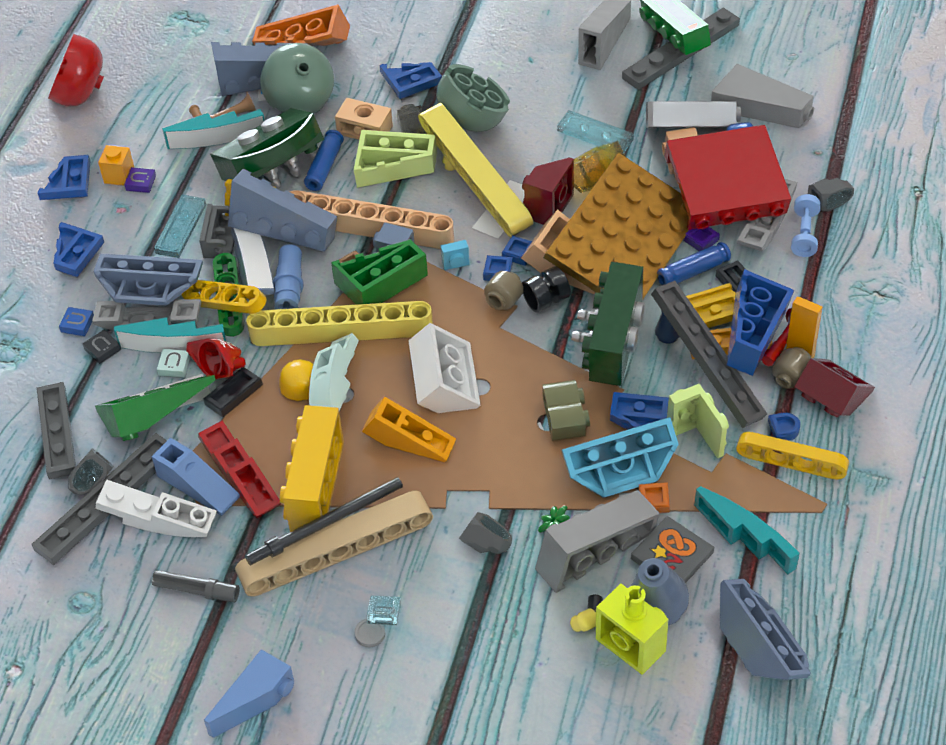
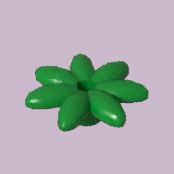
(556, 517)

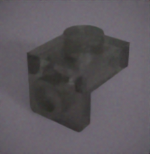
(409, 119)

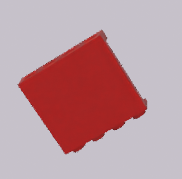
(728, 176)

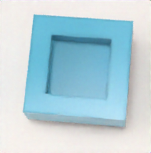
(455, 254)

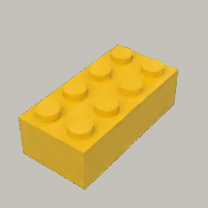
(313, 465)

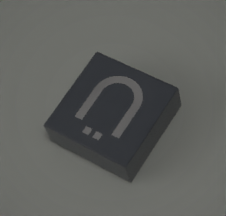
(101, 346)

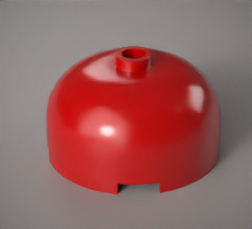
(78, 73)

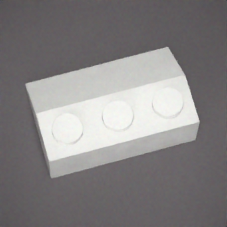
(443, 371)

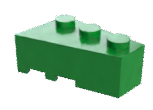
(380, 274)

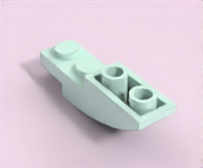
(328, 378)

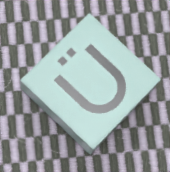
(173, 363)

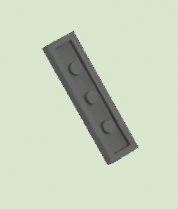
(56, 430)

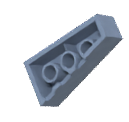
(240, 65)
(278, 214)

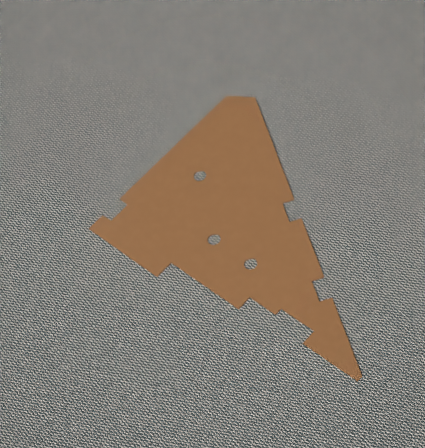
(495, 444)

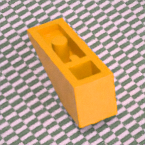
(407, 432)

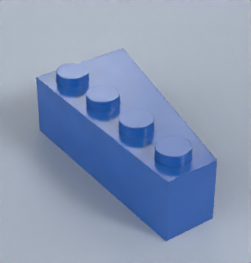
(756, 317)

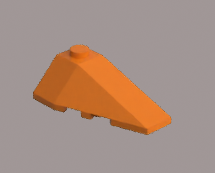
(316, 28)

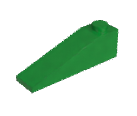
(137, 413)

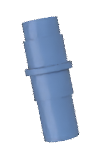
(288, 278)

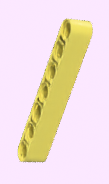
(476, 170)
(335, 322)

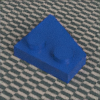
(75, 249)

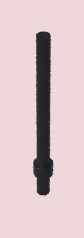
(276, 545)

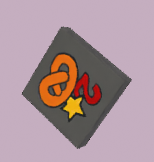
(676, 547)

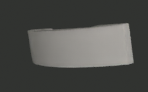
(762, 230)
(112, 314)

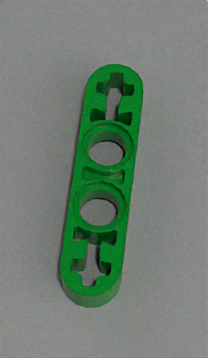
(231, 275)

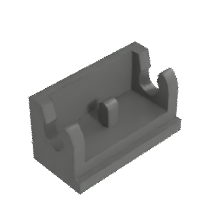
(215, 232)

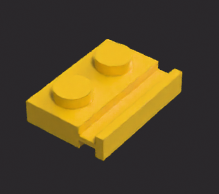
(714, 305)

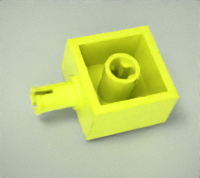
(632, 627)

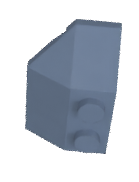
(146, 278)
(759, 634)

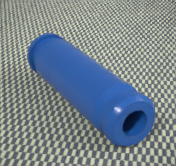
(323, 160)
(694, 264)

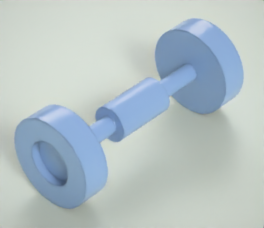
(804, 243)

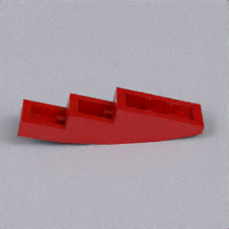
(239, 469)

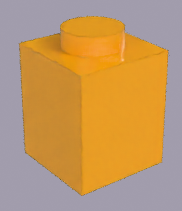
(115, 164)

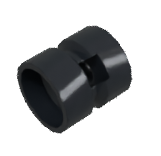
(548, 288)

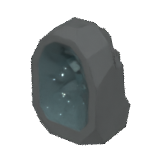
(831, 193)
(89, 473)
(486, 535)

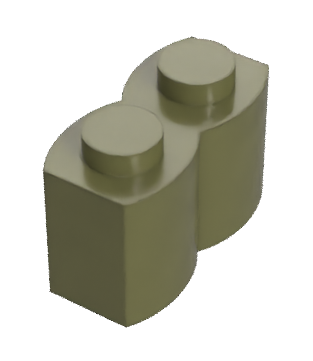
(564, 410)

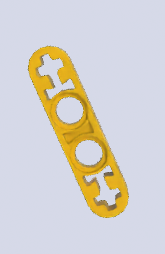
(225, 291)
(823, 463)

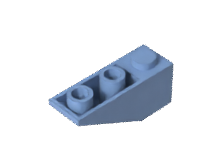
(193, 476)

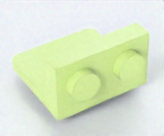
(696, 409)

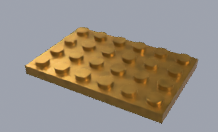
(622, 220)

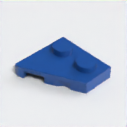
(411, 78)
(68, 180)
(637, 410)

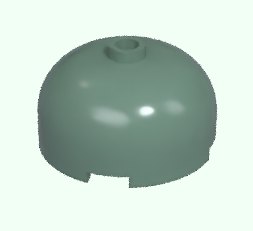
(297, 78)
(471, 99)

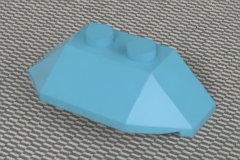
(623, 458)

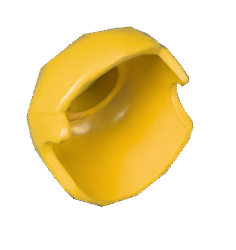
(295, 379)

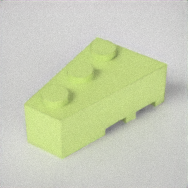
(393, 156)

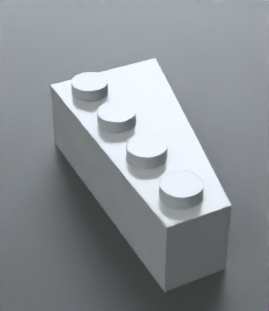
(594, 537)

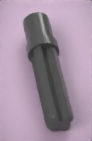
(210, 588)

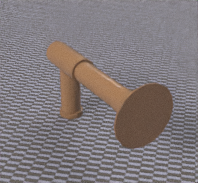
(245, 105)

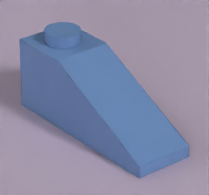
(252, 693)

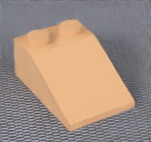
(543, 241)

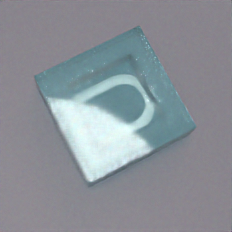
(383, 610)

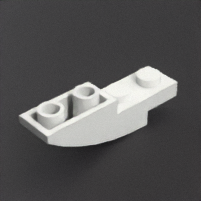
(155, 514)

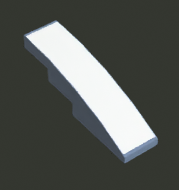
(253, 260)

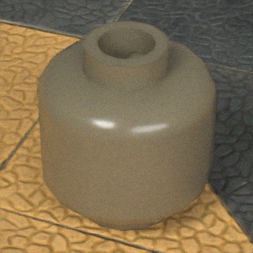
(503, 290)
(790, 366)

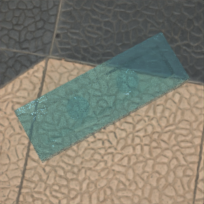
(593, 130)
(180, 226)

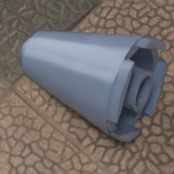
(663, 588)

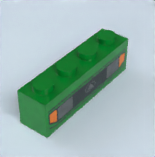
(676, 24)

